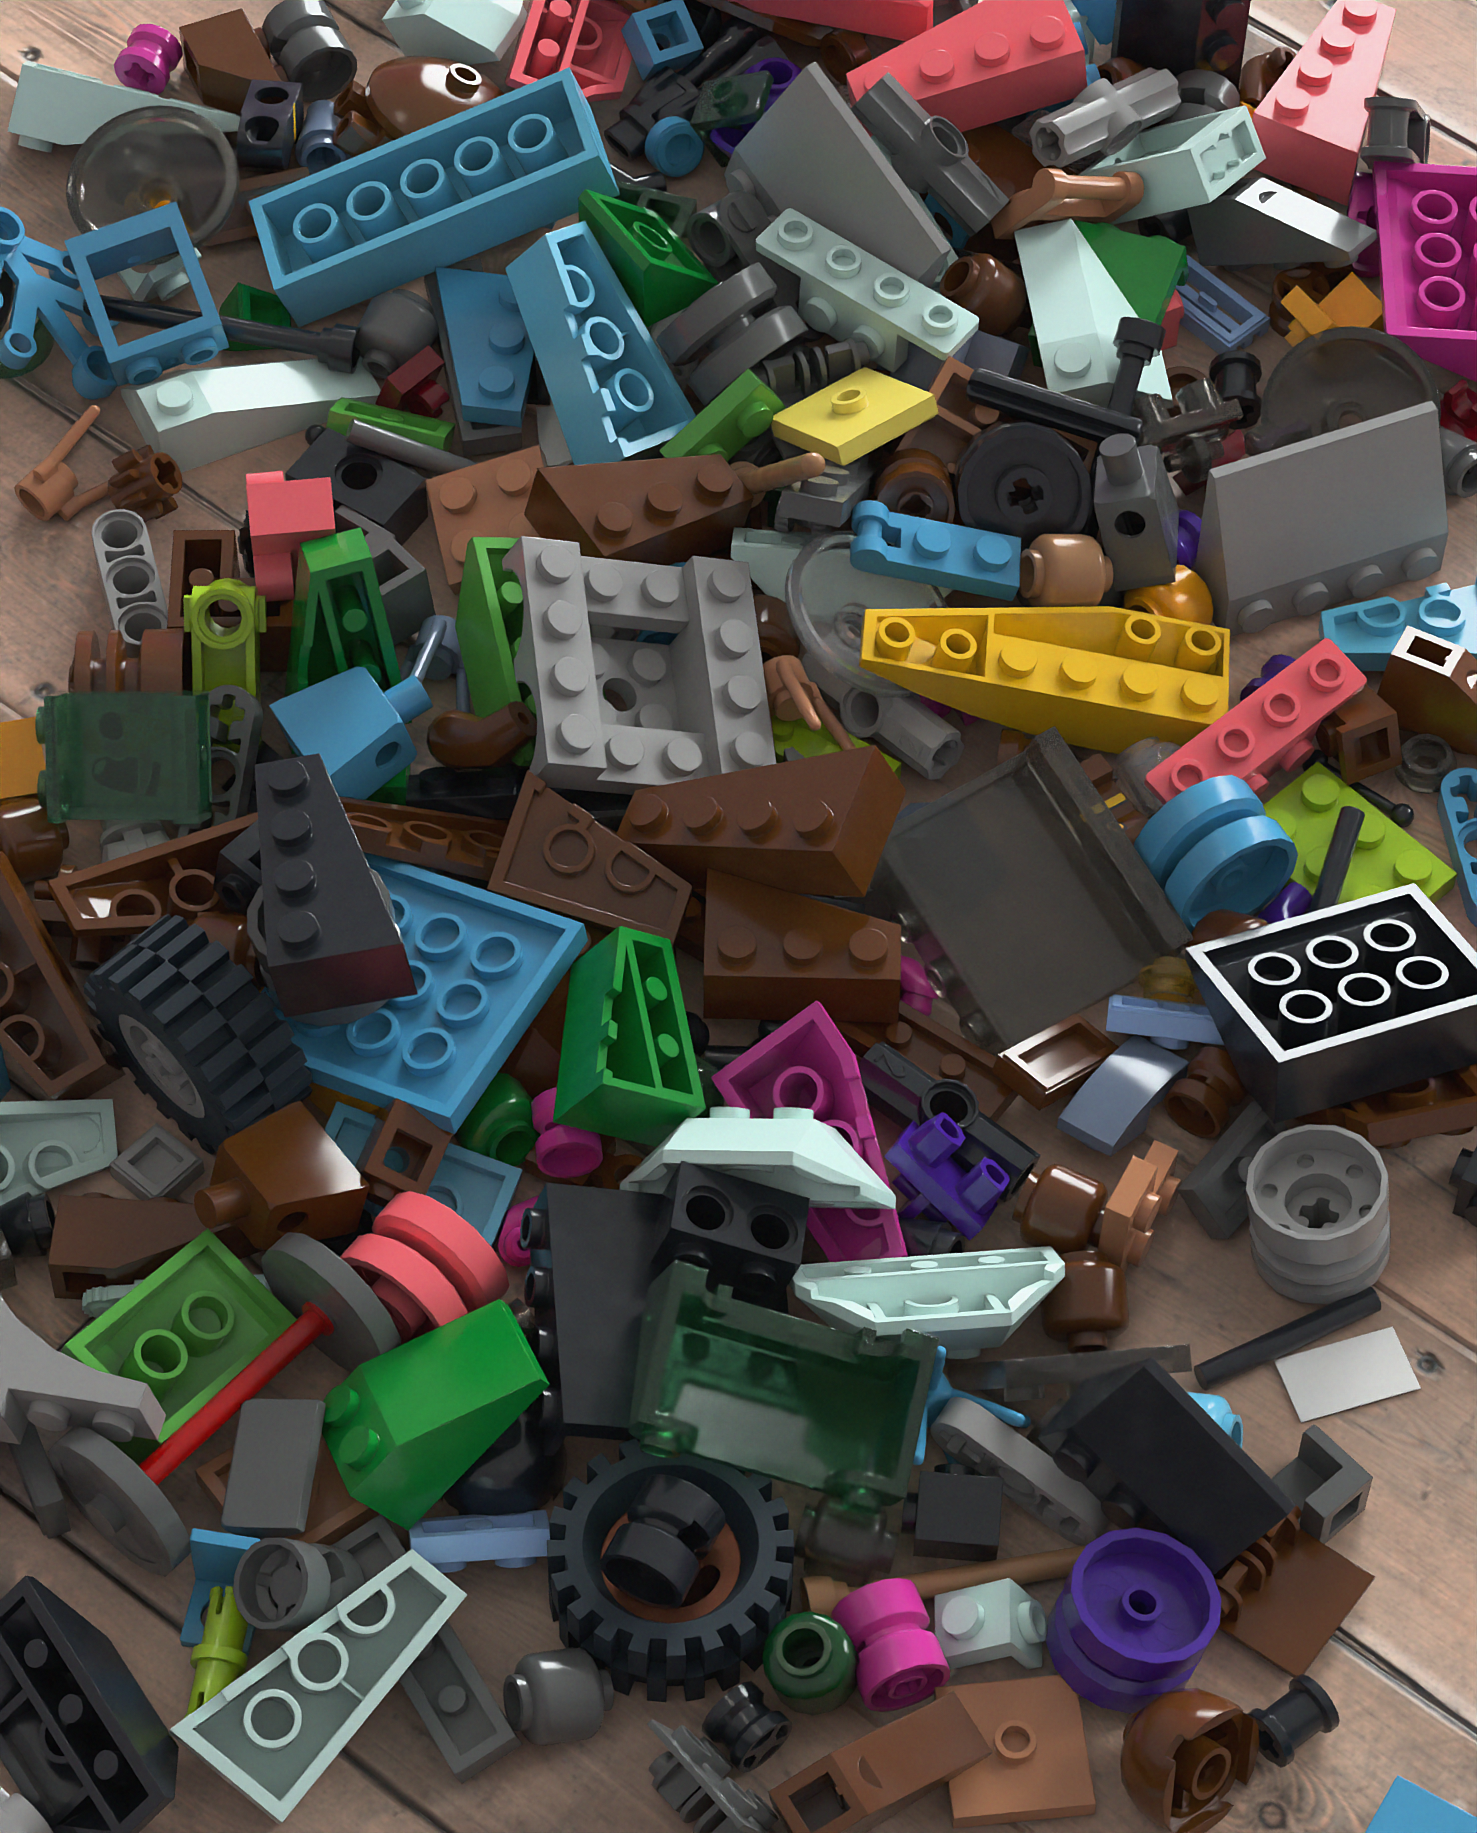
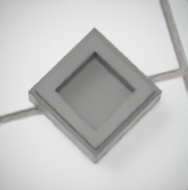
(157, 1165)

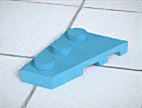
(1373, 627)

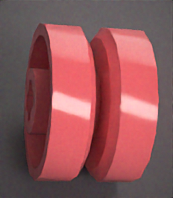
(426, 1264)

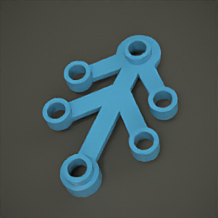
(47, 298)

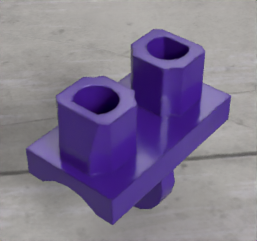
(938, 1183)

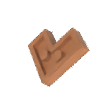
(1141, 1193)

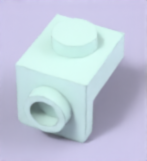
(990, 1624)

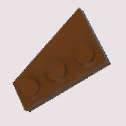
(582, 871)

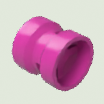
(561, 1148)

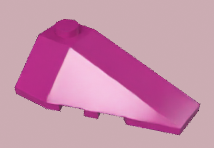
(815, 1069)

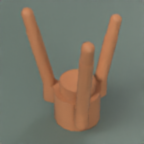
(51, 483)
(794, 697)

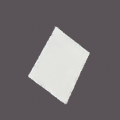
(1347, 1374)

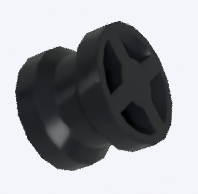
(746, 1726)

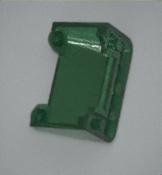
(778, 1393)

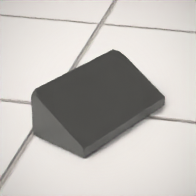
(273, 1467)

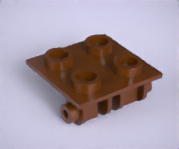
(1288, 1595)

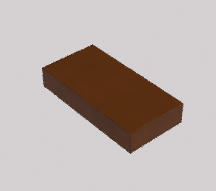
(1054, 1061)

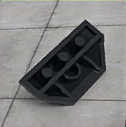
(77, 1720)

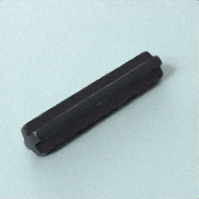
(1049, 407)

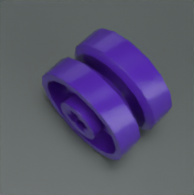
(1132, 1619)

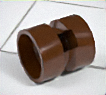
(915, 485)

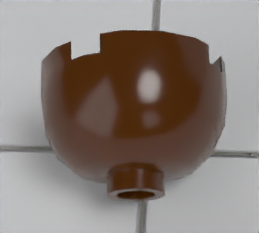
(1185, 1757)

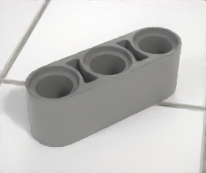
(128, 576)

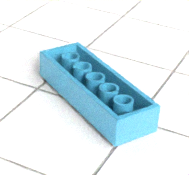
(432, 197)

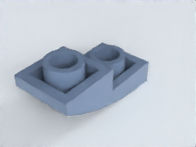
(1119, 1095)

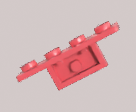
(1265, 729)

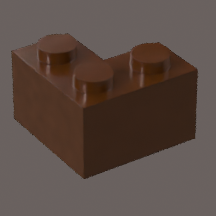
(212, 555)

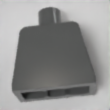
(1131, 491)

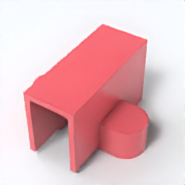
(281, 519)

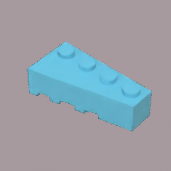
(595, 352)

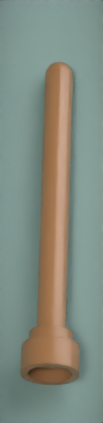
(778, 474)
(822, 1594)

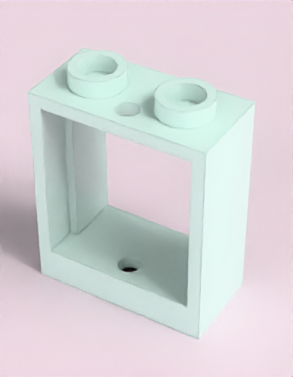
(1186, 161)

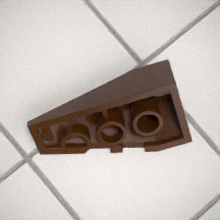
(144, 886)

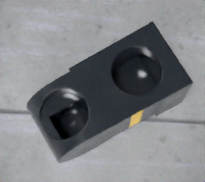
(269, 130)

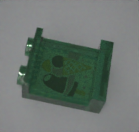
(125, 756)

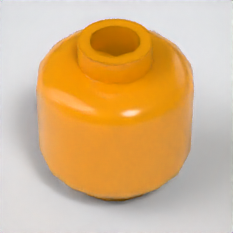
(1183, 600)

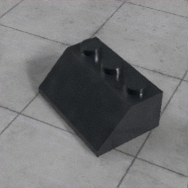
(1183, 35)
(1163, 1463)

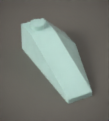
(233, 408)
(53, 1143)

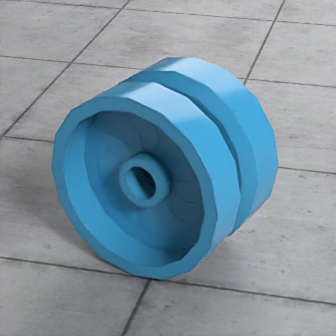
(1216, 850)

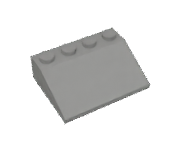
(826, 166)
(1324, 520)

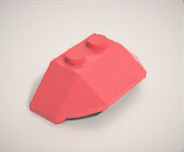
(575, 36)

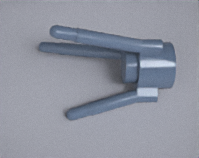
(437, 656)

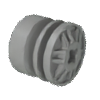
(1319, 1213)

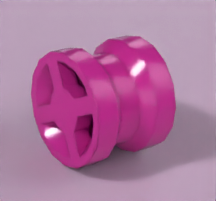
(148, 58)

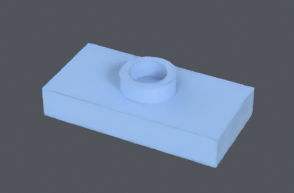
(1165, 1021)

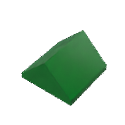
(646, 256)

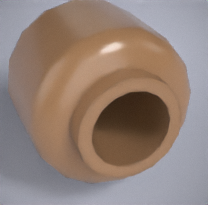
(1065, 571)

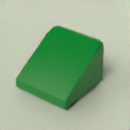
(253, 305)

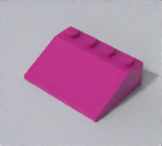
(1429, 259)

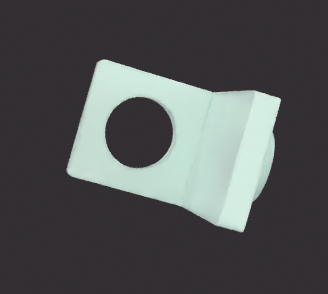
(163, 281)

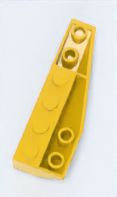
(1086, 670)

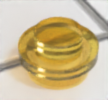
(1168, 980)

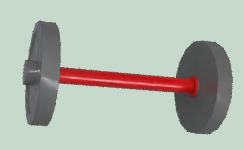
(124, 1499)

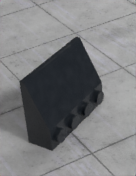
(1342, 1001)

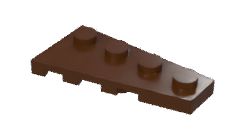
(427, 837)

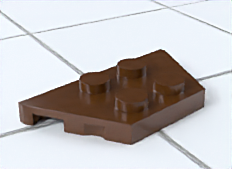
(1415, 1110)

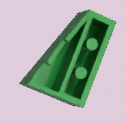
(338, 615)
(627, 1043)

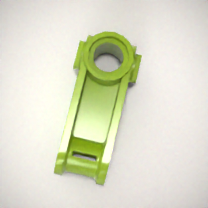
(223, 653)

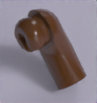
(1262, 73)

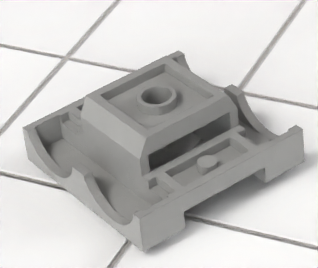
(688, 703)

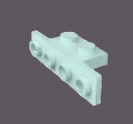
(862, 296)

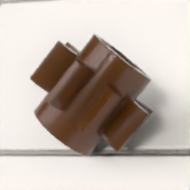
(145, 483)

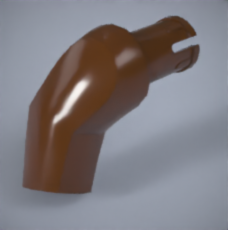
(475, 742)

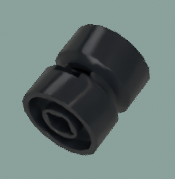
(660, 1546)

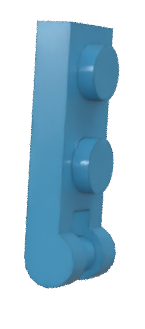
(934, 552)

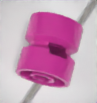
(895, 1652)

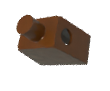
(283, 1180)

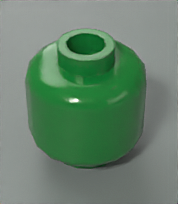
(500, 1122)

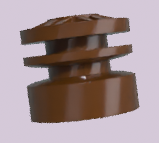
(161, 664)

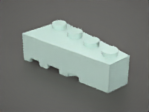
(306, 1700)

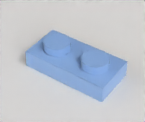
(455, 1540)

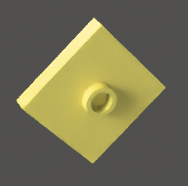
(854, 416)

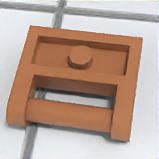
(1064, 196)

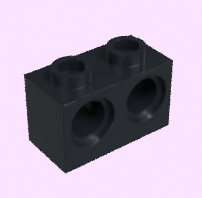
(732, 1224)

